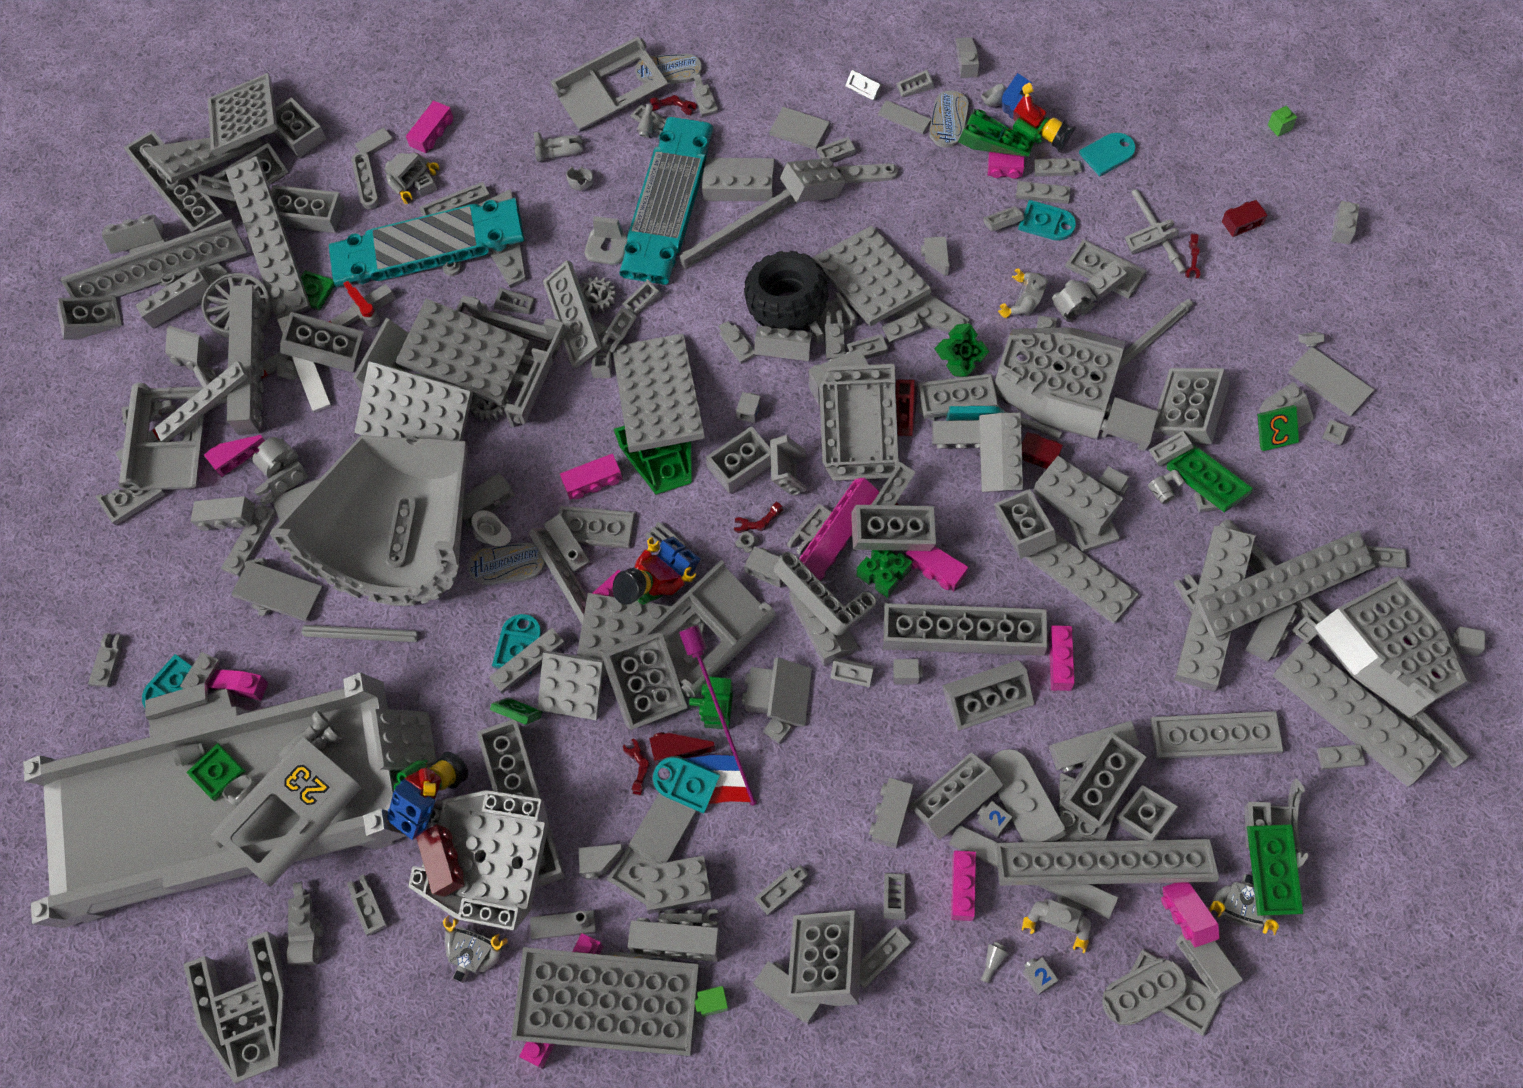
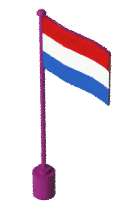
(732, 781)

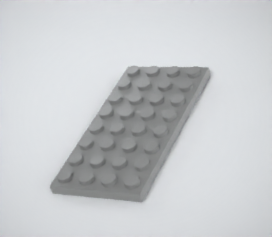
(657, 393)
(605, 1002)

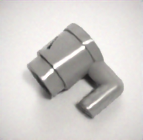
(1161, 487)

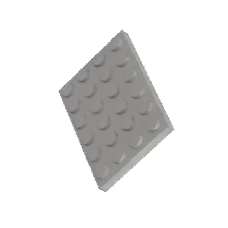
(241, 114)
(872, 276)
(462, 351)
(411, 406)
(611, 623)

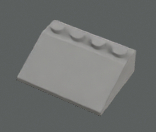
(738, 179)
(1192, 403)
(643, 679)
(825, 958)

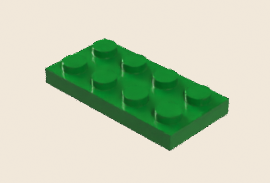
(1210, 479)
(1274, 870)

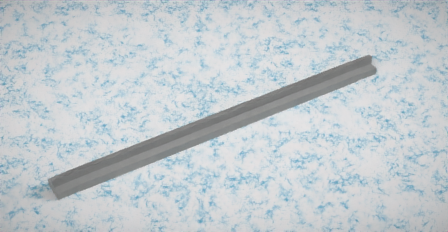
(1421, 722)

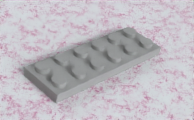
(571, 309)
(1084, 578)
(1216, 735)

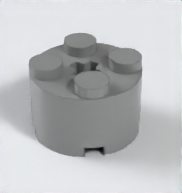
(1074, 300)
(274, 456)

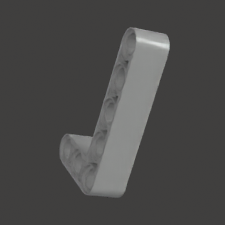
(819, 598)

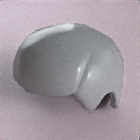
(993, 96)
(574, 178)
(238, 789)

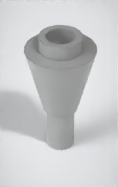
(645, 126)
(995, 955)

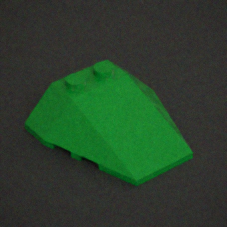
(660, 467)

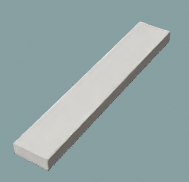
(310, 378)

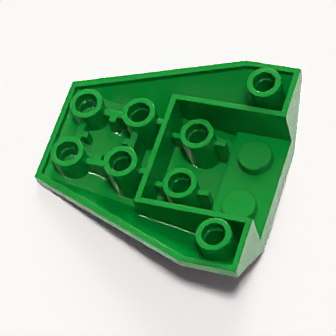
(989, 135)

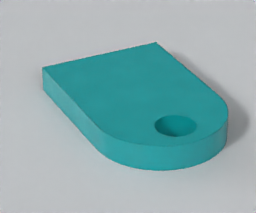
(1108, 153)
(1047, 221)
(970, 413)
(514, 639)
(167, 679)
(687, 782)

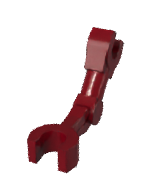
(673, 100)
(1193, 245)
(760, 525)
(642, 770)

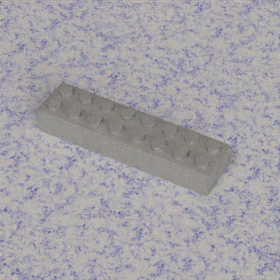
(191, 207)
(245, 346)
(1224, 565)
(965, 629)
(1357, 714)
(513, 774)

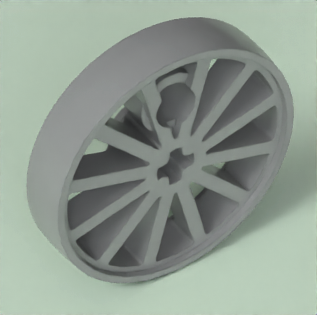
(224, 309)

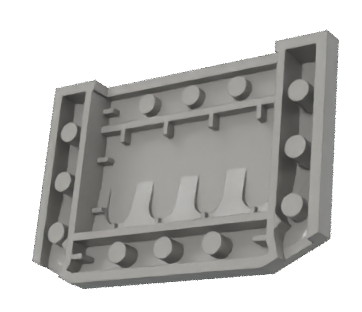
(859, 422)

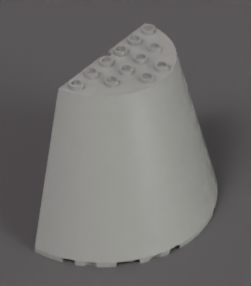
(348, 514)

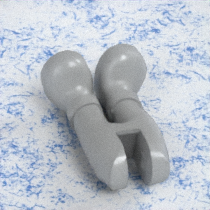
(557, 147)
(311, 732)

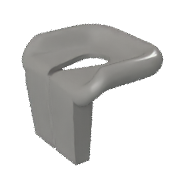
(604, 229)

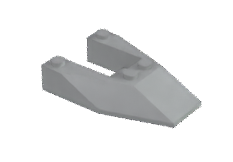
(244, 1022)

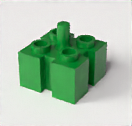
(961, 350)
(884, 570)
(724, 694)

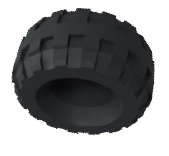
(781, 274)

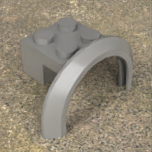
(1264, 814)

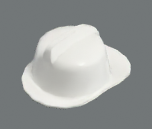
(489, 529)

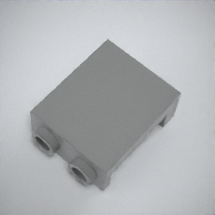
(848, 318)
(1129, 422)
(783, 464)

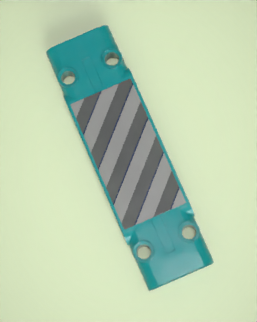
(426, 242)

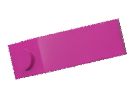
(233, 453)
(239, 683)

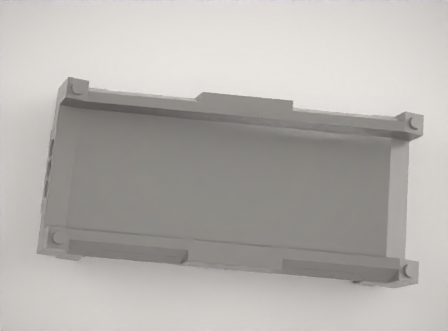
(140, 828)

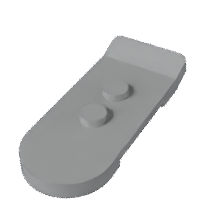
(1026, 798)

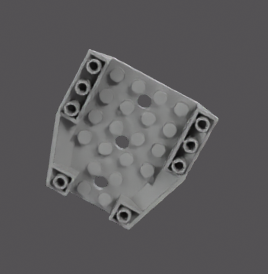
(1064, 397)
(1376, 655)
(506, 830)

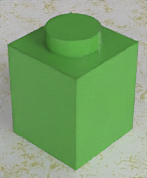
(1282, 121)
(711, 1001)

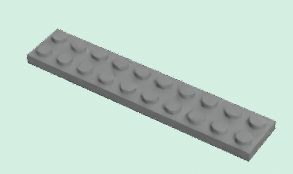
(268, 238)
(148, 265)
(1284, 584)
(1105, 862)

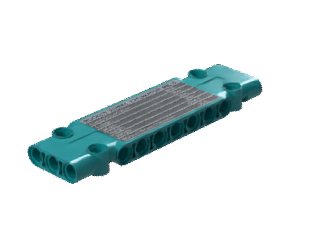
(666, 201)

